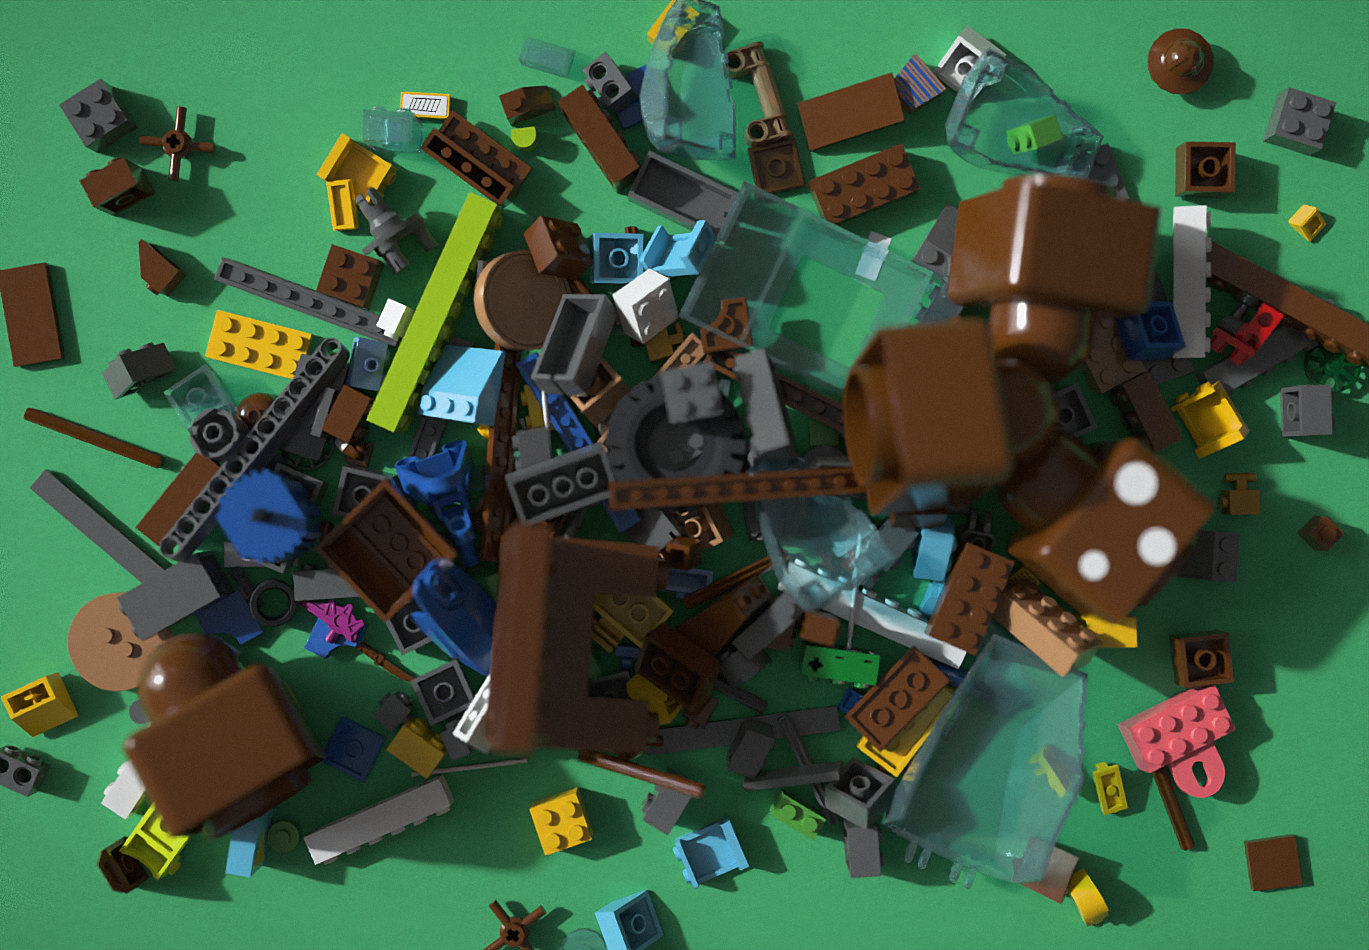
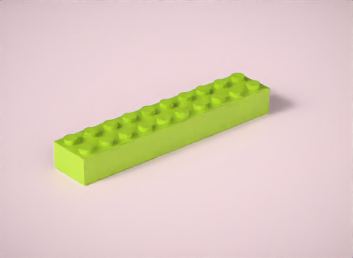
(436, 314)

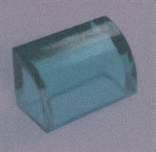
(547, 57)

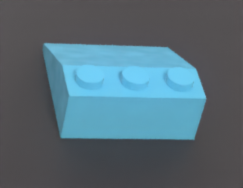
(464, 385)

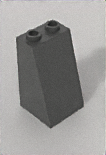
(175, 595)

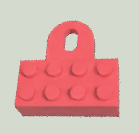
(1179, 735)

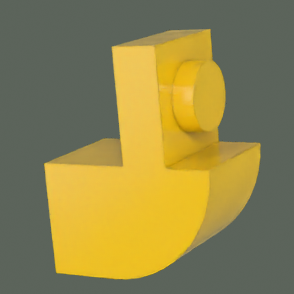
(1087, 898)

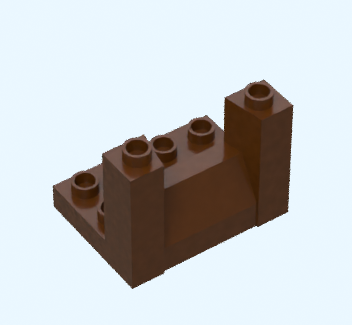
(546, 643)

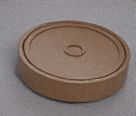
(517, 301)
(105, 645)

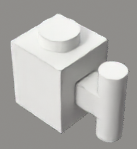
(395, 319)

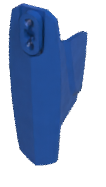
(458, 624)

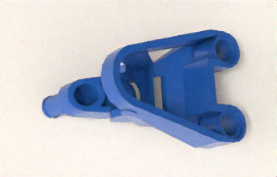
(439, 476)

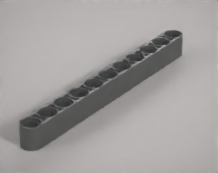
(257, 436)

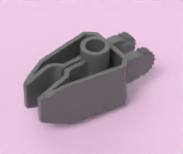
(976, 535)

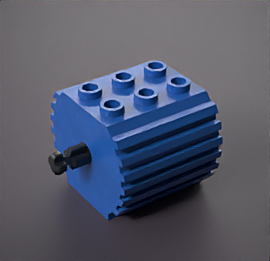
(269, 517)

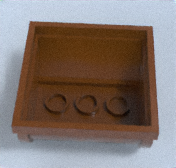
(384, 548)

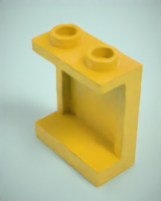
(355, 162)
(1210, 418)

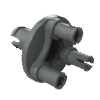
(390, 228)

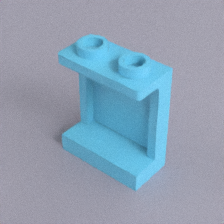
(679, 252)
(710, 851)

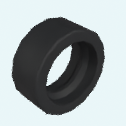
(277, 620)

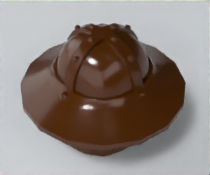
(1180, 61)

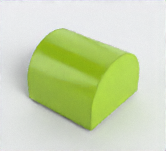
(525, 139)

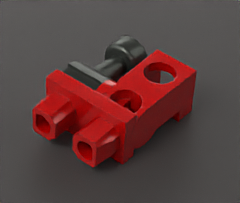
(1244, 335)

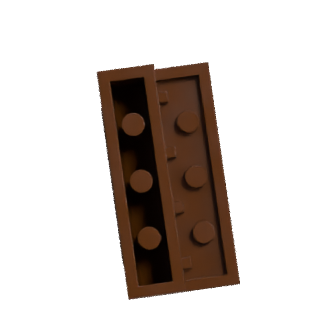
(477, 159)

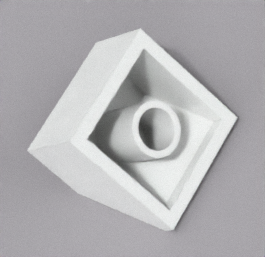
(962, 57)

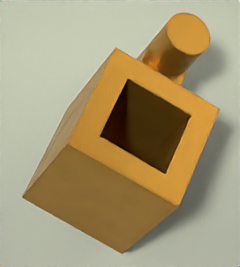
(661, 344)
(1240, 499)
(605, 633)

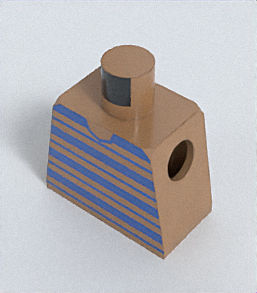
(917, 85)

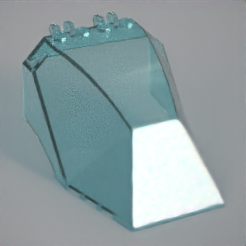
(996, 769)

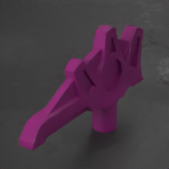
(338, 619)

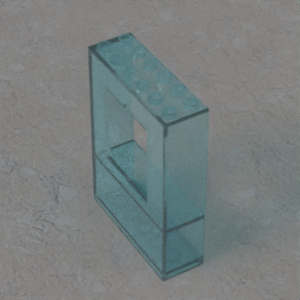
(757, 260)

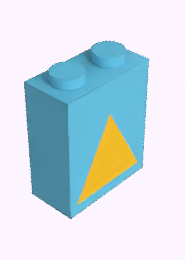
(249, 846)

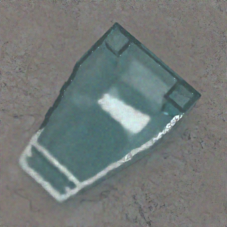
(687, 85)
(1002, 96)
(818, 542)

